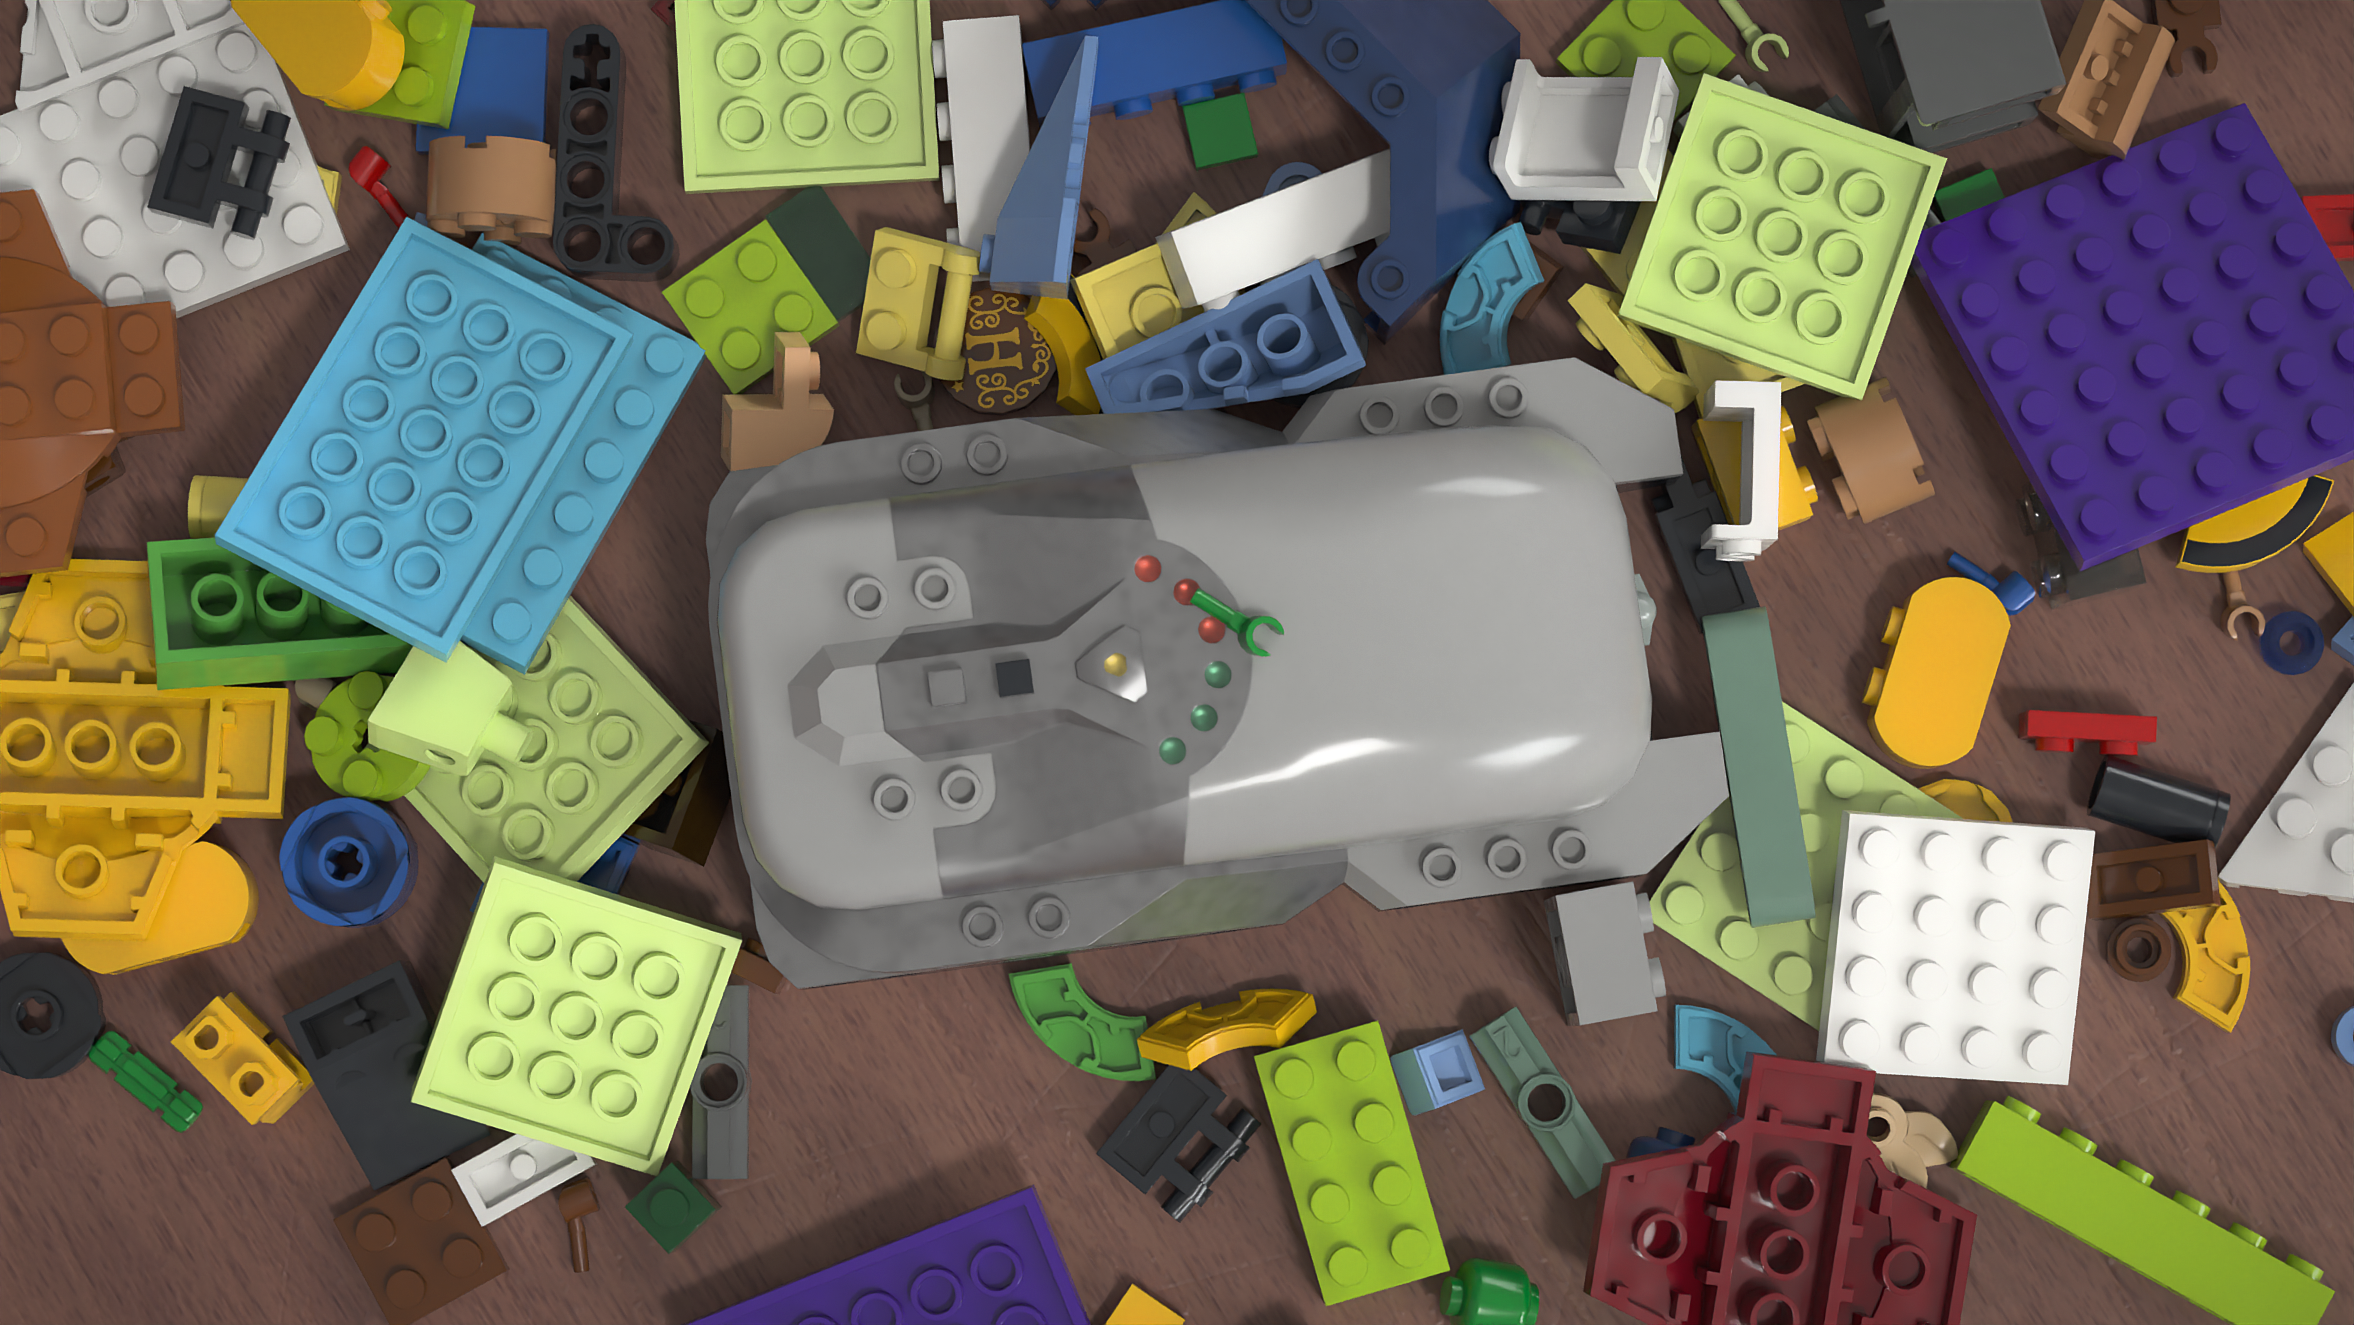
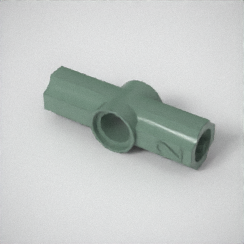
(1519, 1067)

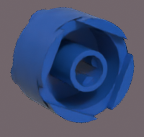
(315, 878)

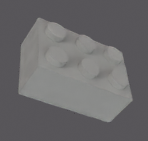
(1604, 953)

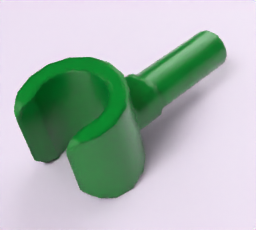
(1236, 621)

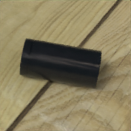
(2157, 802)

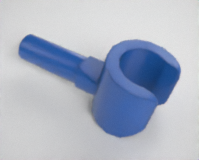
(2013, 591)

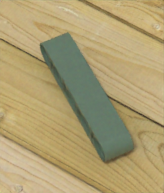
(1758, 767)

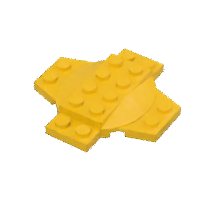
(108, 770)

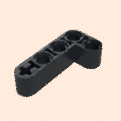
(604, 154)

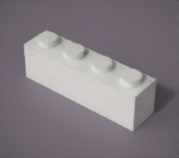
(983, 120)
(1279, 233)

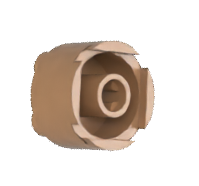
(491, 188)
(1872, 452)

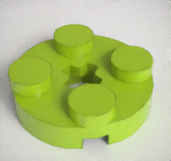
(337, 744)

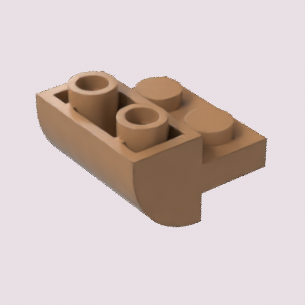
(2110, 76)

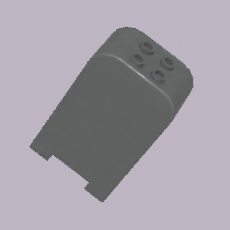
(1954, 66)

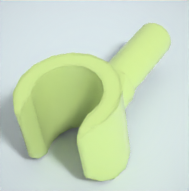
(1753, 35)

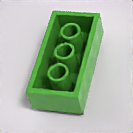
(241, 624)

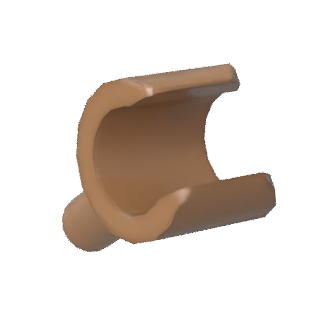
(2238, 604)

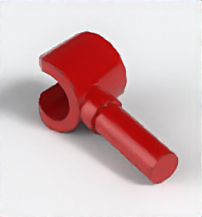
(367, 170)

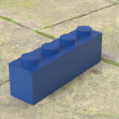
(1163, 58)

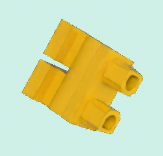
(232, 1054)

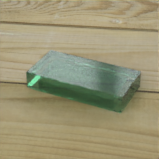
(824, 249)

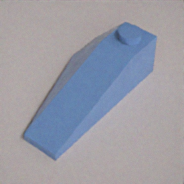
(1041, 212)
(1255, 349)

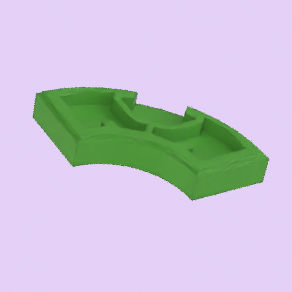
(1079, 1027)

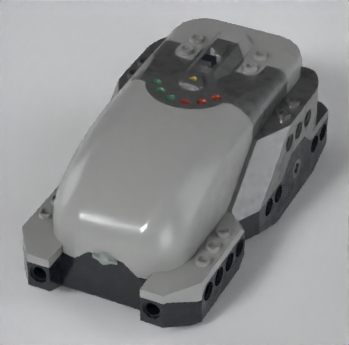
(1014, 739)

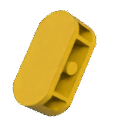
(330, 47)
(1936, 672)
(203, 908)

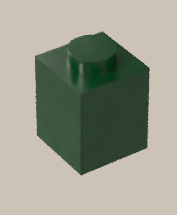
(673, 1207)

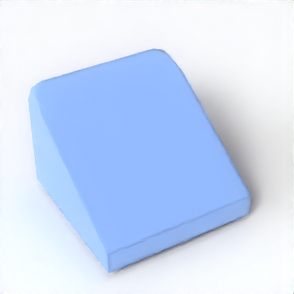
(1437, 1073)

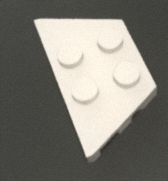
(91, 40)
(2308, 827)

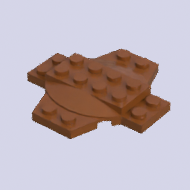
(68, 386)

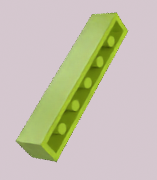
(2136, 1224)

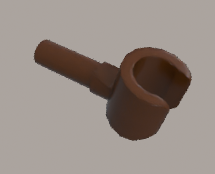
(574, 1202)

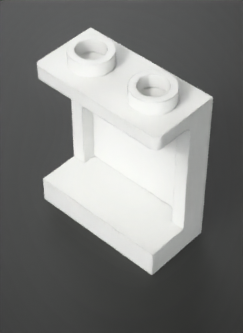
(1585, 134)
(1760, 412)

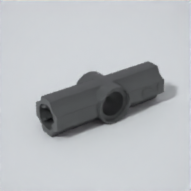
(719, 1126)

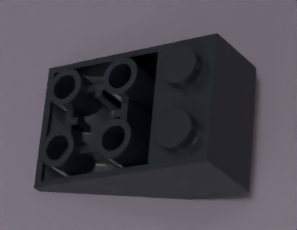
(364, 1060)

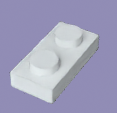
(516, 1174)

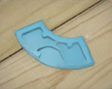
(1483, 301)
(1714, 1047)

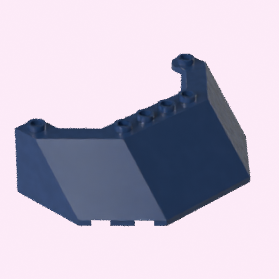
(1433, 91)

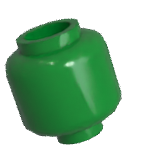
(1489, 1294)

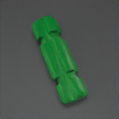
(145, 1081)

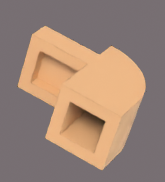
(779, 425)

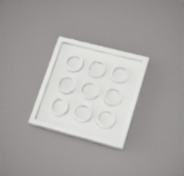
(1955, 947)

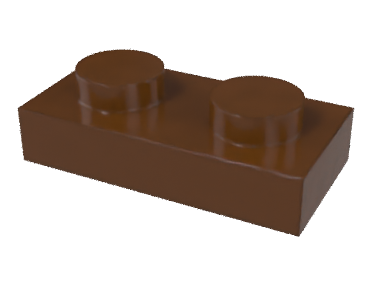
(2153, 880)

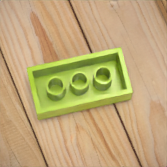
(1351, 1163)

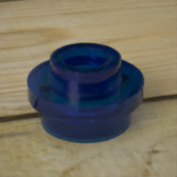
(2310, 637)

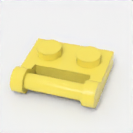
(902, 300)
(1638, 358)

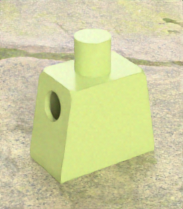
(448, 712)

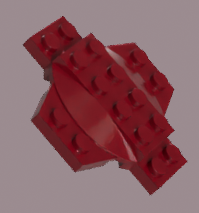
(1779, 1217)

